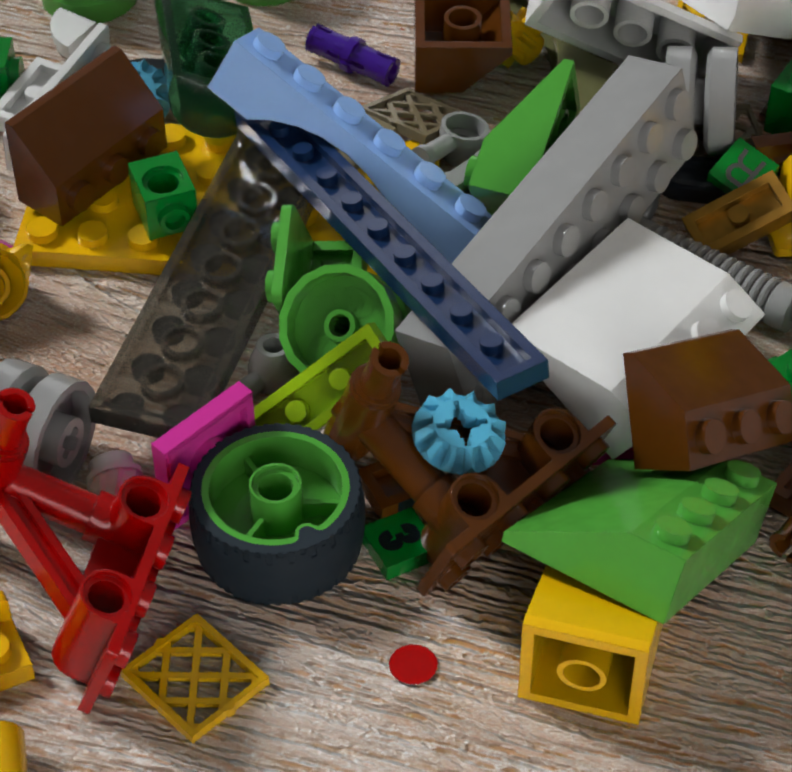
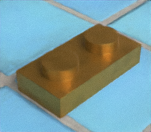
(741, 215)

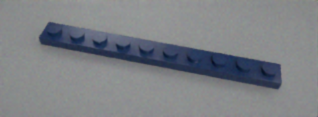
(402, 258)

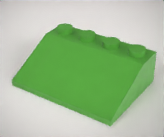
(648, 532)

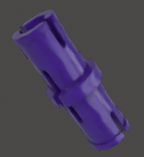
(352, 54)

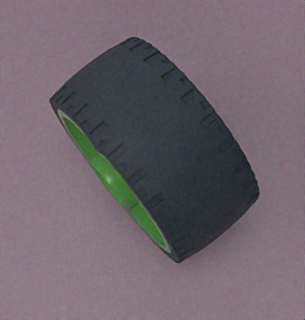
(277, 513)

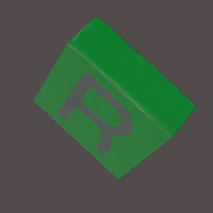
(739, 166)

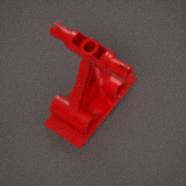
(129, 549)

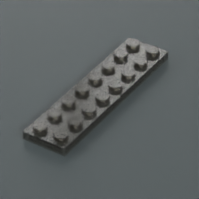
(202, 301)

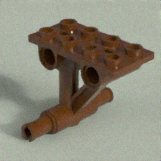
(475, 509)

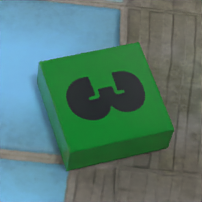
(396, 543)

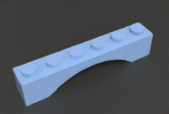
(272, 84)

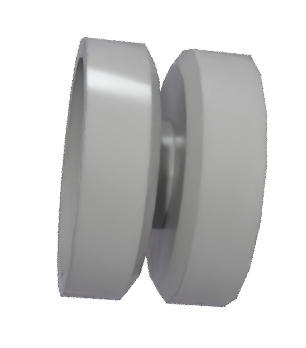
(711, 97)
(61, 420)

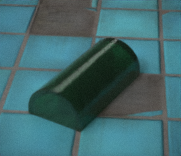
(193, 45)

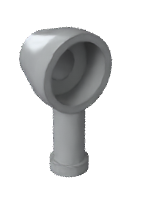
(458, 139)
(268, 366)

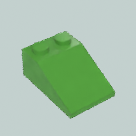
(523, 137)

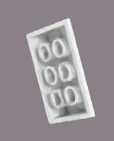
(622, 299)

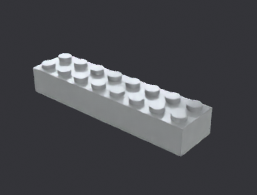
(579, 192)

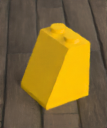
(585, 650)

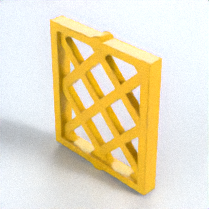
(226, 706)

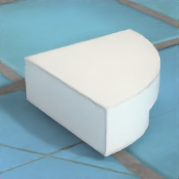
(69, 30)

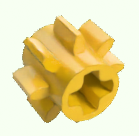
(526, 41)

